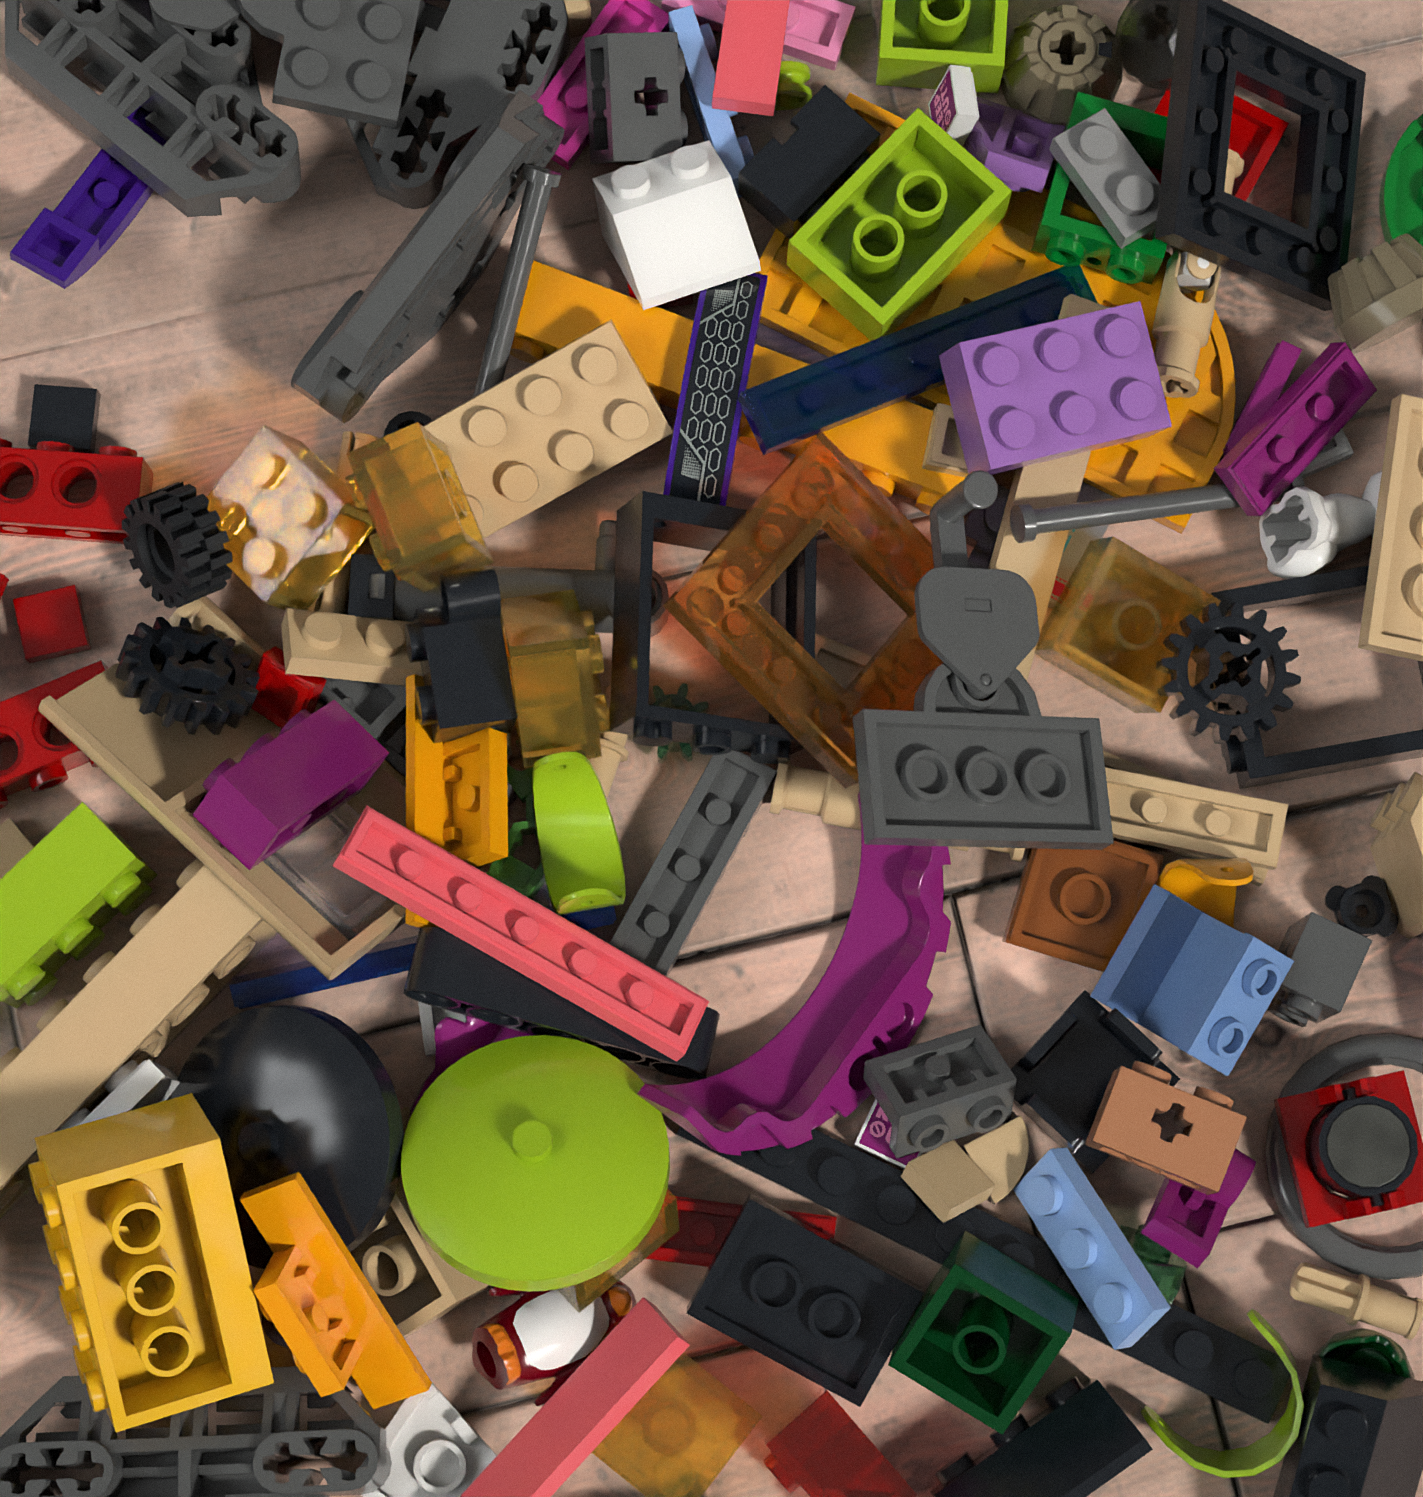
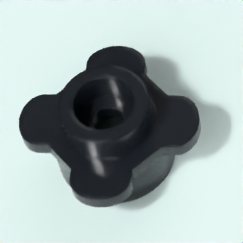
(1371, 895)

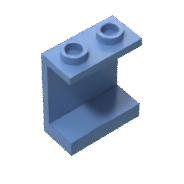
(1192, 979)

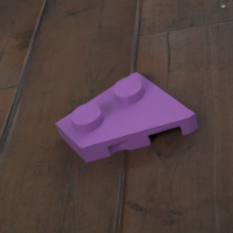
(1013, 145)

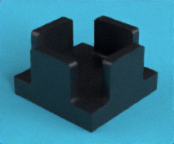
(1070, 1069)

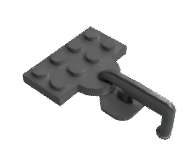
(334, 53)
(970, 766)

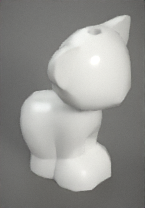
(1311, 529)

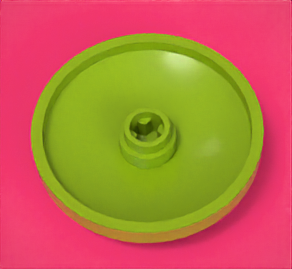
(535, 1163)

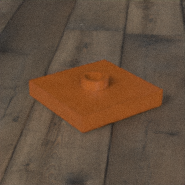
(1080, 901)

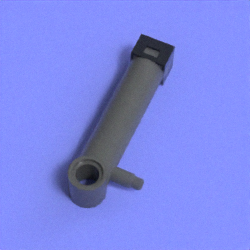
(384, 597)

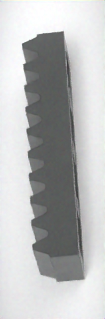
(693, 860)

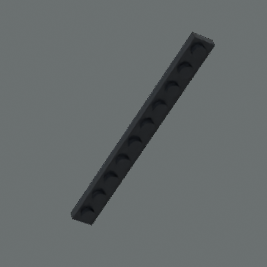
(881, 1201)

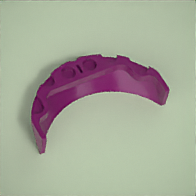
(859, 1011)

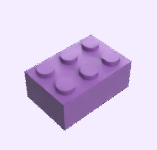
(1055, 389)

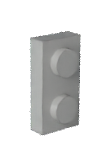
(1109, 176)

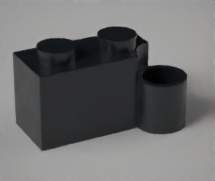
(462, 658)

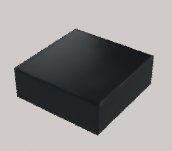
(65, 416)

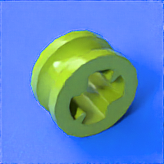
(791, 87)

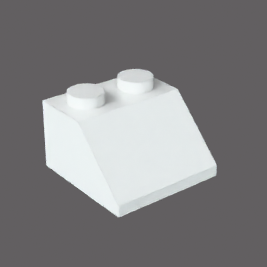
(675, 224)

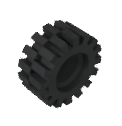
(177, 544)

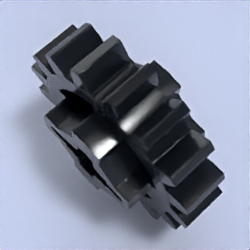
(187, 675)
(1245, 690)

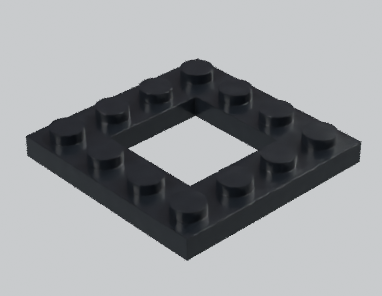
(1229, 47)

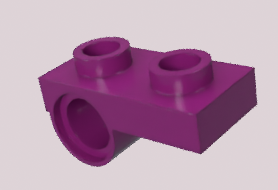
(1190, 1220)

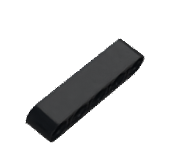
(474, 984)

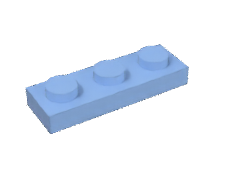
(715, 124)
(1091, 1248)

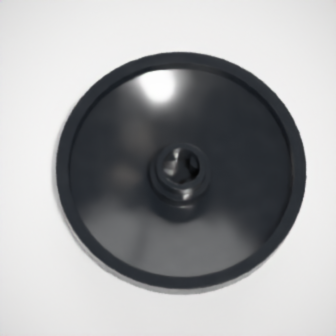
(303, 1097)

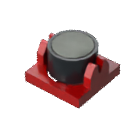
(1358, 1147)

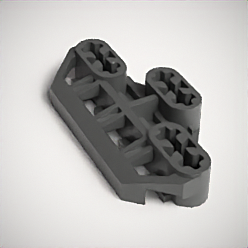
(461, 70)
(190, 81)
(433, 263)
(189, 1462)

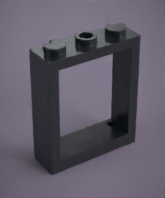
(701, 527)
(1248, 757)

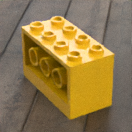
(150, 1262)

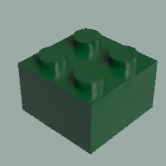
(984, 1332)

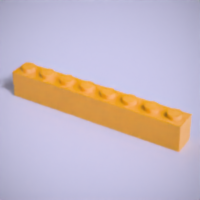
(563, 307)

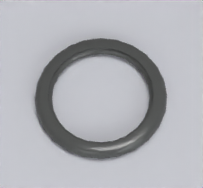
(1325, 1239)

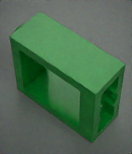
(1079, 242)

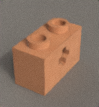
(1192, 1158)

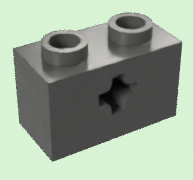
(629, 65)
(1322, 970)

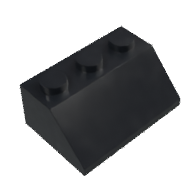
(1355, 1434)
(1058, 1453)

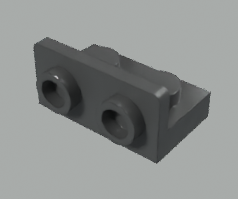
(942, 1090)

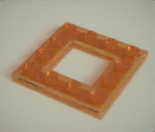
(723, 613)

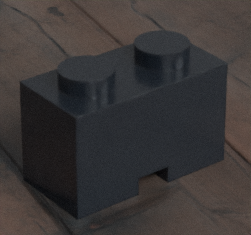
(801, 175)

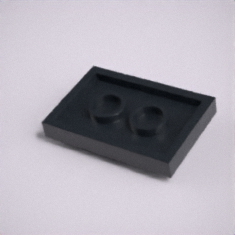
(805, 1300)

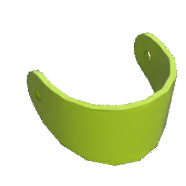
(576, 835)
(1258, 1455)

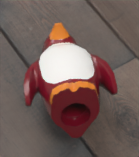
(544, 1336)

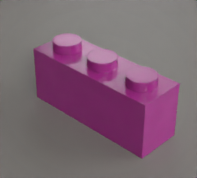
(288, 782)

